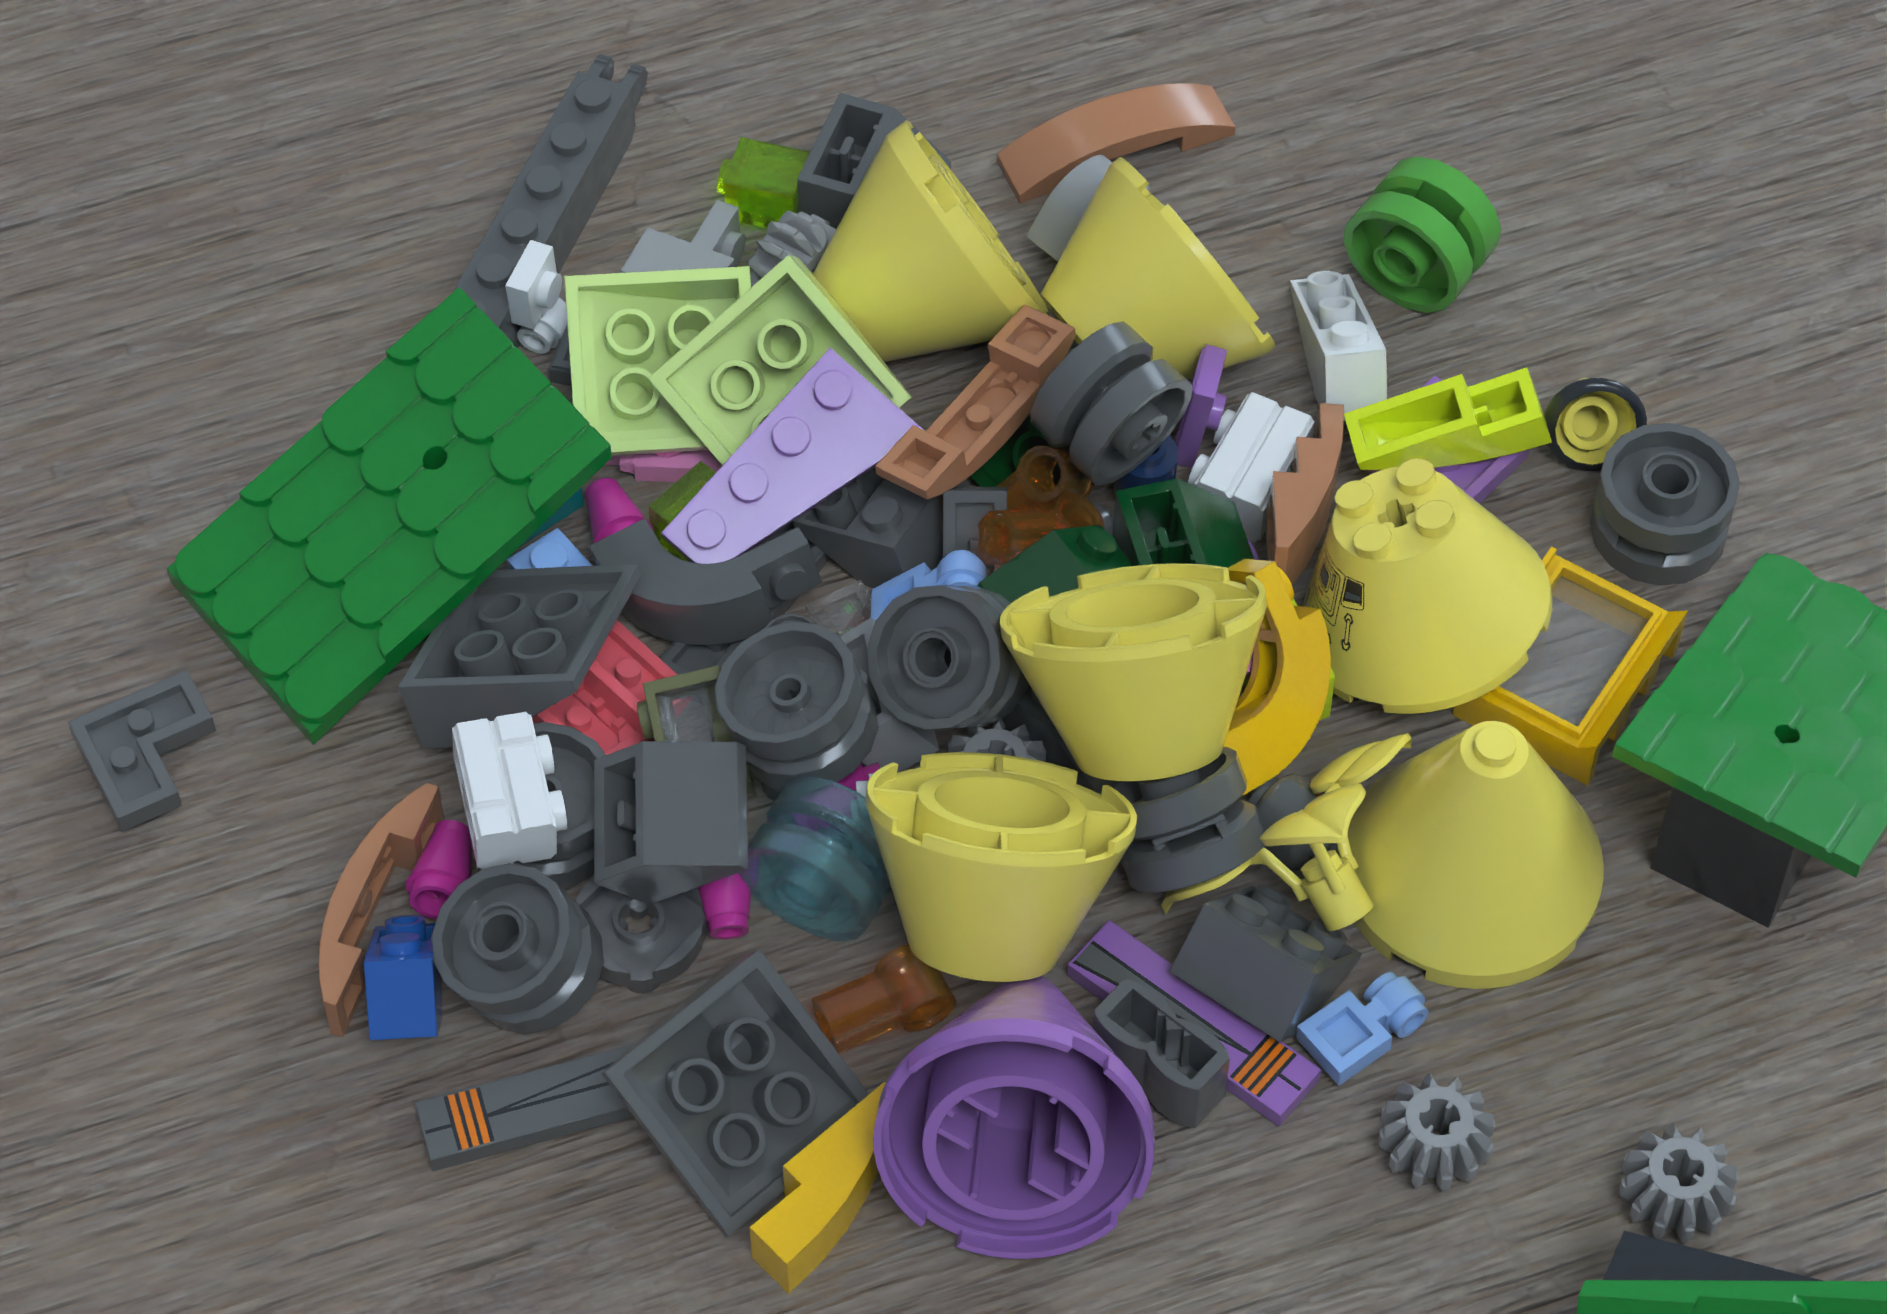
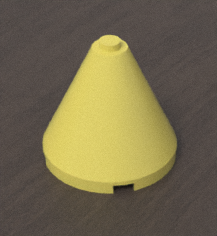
(920, 257)
(1476, 861)

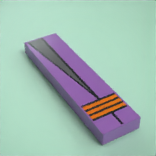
(1260, 1070)

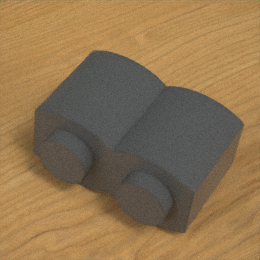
(1169, 1056)

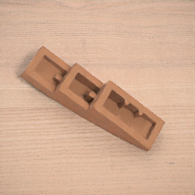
(1304, 497)

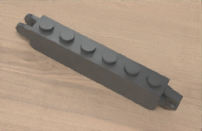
(557, 183)

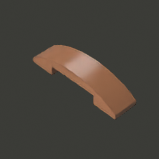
(1113, 129)
(984, 411)
(391, 843)

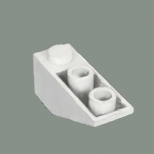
(1339, 341)

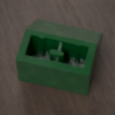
(1178, 526)

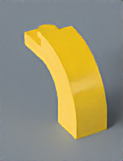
(1285, 681)

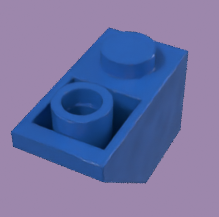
(402, 980)

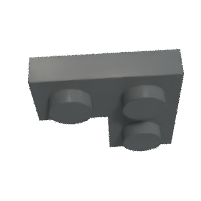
(126, 742)

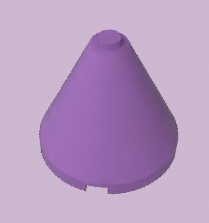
(1015, 1127)

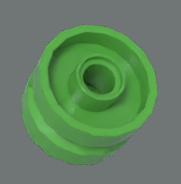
(1422, 234)

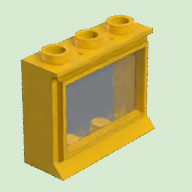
(1581, 670)

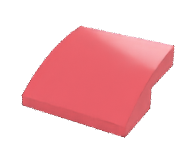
(610, 692)

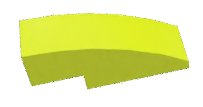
(1450, 423)

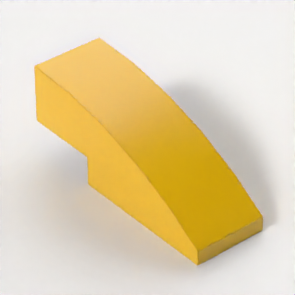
(822, 1197)

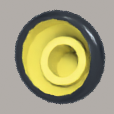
(1589, 419)

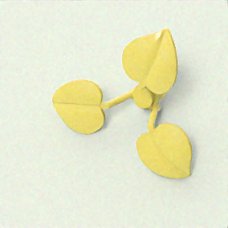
(1328, 879)

